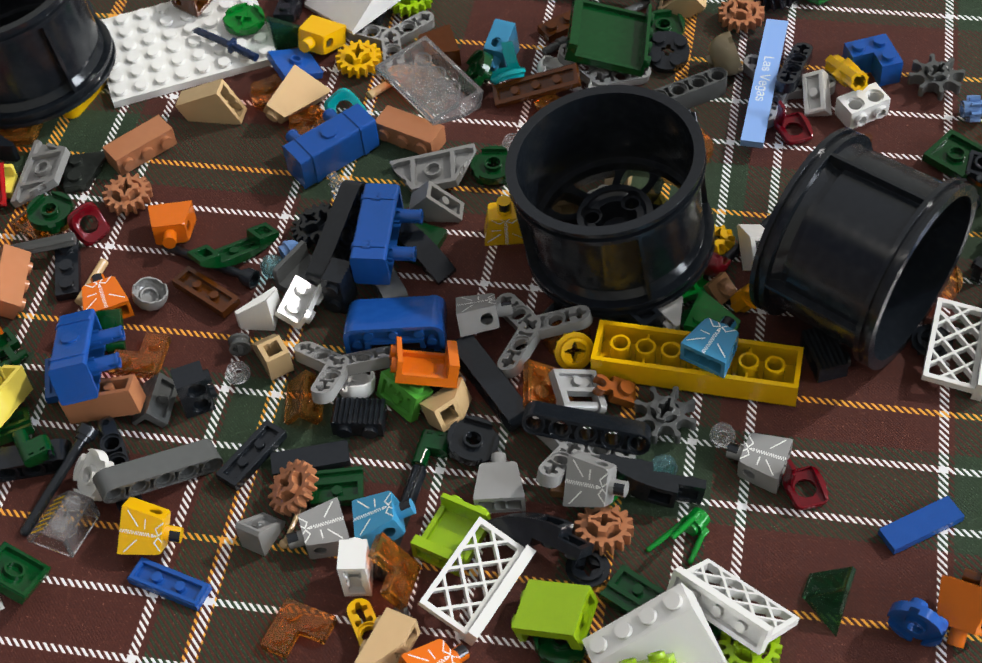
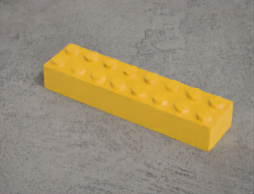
(652, 358)

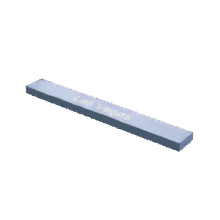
(764, 84)

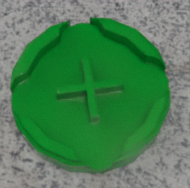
(244, 19)

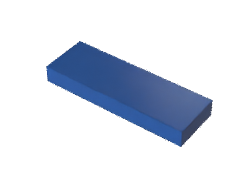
(920, 525)
(169, 583)

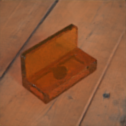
(299, 400)

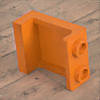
(425, 367)

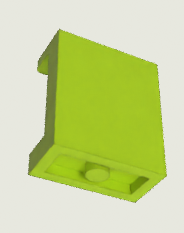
(448, 530)
(555, 612)

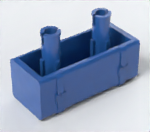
(330, 144)
(378, 233)
(79, 356)

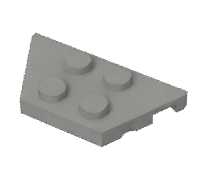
(440, 167)
(41, 172)

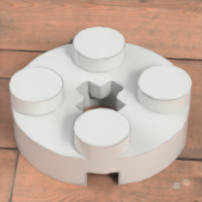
(86, 468)

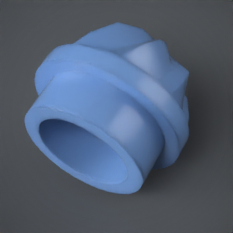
(286, 247)

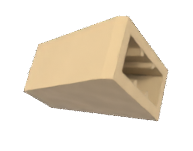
(295, 94)
(211, 104)

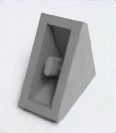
(259, 532)

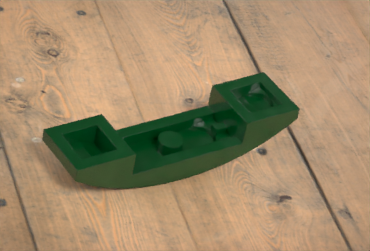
(257, 240)

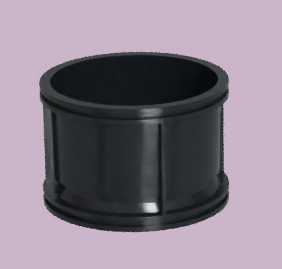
(50, 59)
(619, 244)
(861, 246)

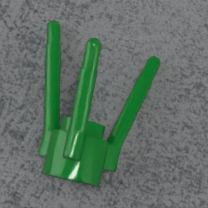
(692, 524)

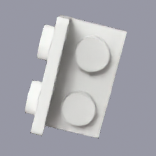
(298, 302)

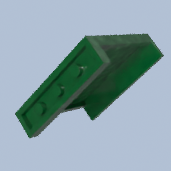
(609, 37)

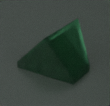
(282, 33)
(829, 593)

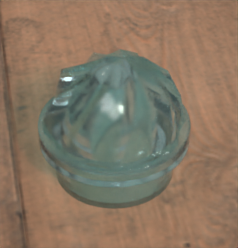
(268, 264)
(665, 463)

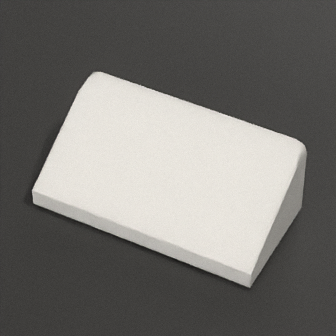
(816, 94)

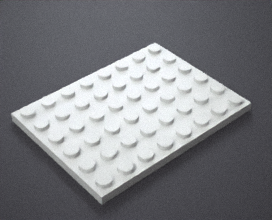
(163, 55)

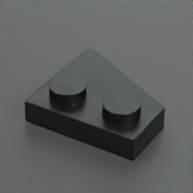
(82, 170)

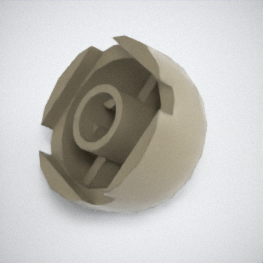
(724, 54)

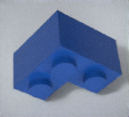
(876, 56)

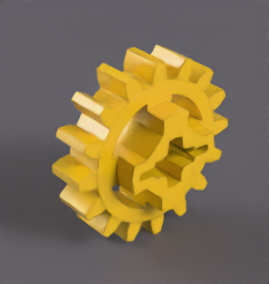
(358, 58)

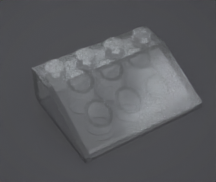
(431, 82)

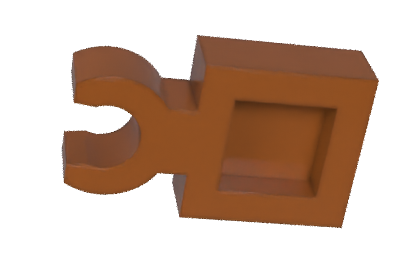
(618, 390)

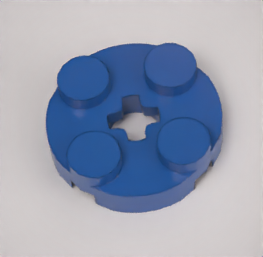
(918, 621)

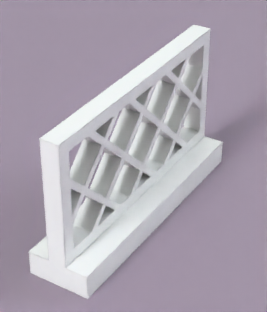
(948, 378)
(496, 594)
(735, 616)

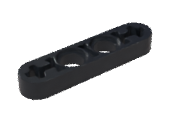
(794, 67)

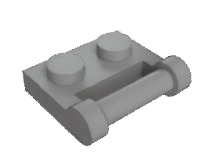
(576, 384)

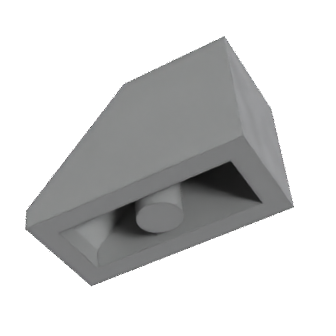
(436, 204)

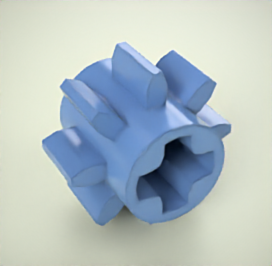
(971, 108)

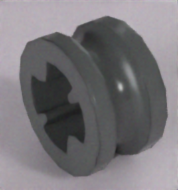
(239, 344)

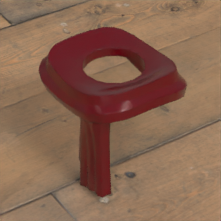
(794, 118)
(74, 220)
(810, 474)

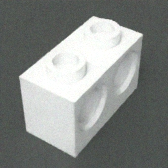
(863, 106)
(355, 567)

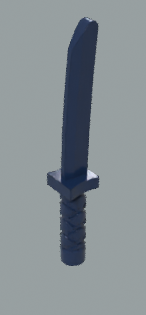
(231, 45)

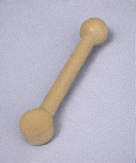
(283, 542)

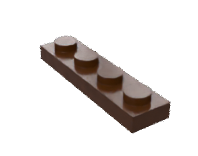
(536, 85)

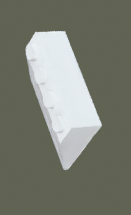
(352, 13)
(664, 623)

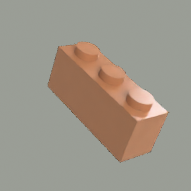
(409, 131)
(139, 145)
(14, 269)
(116, 398)

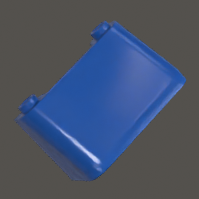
(382, 319)

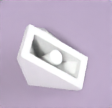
(259, 312)

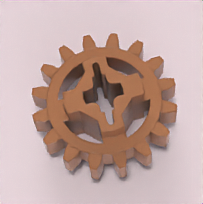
(739, 15)
(127, 194)
(293, 487)
(605, 528)

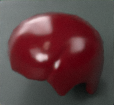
(717, 264)

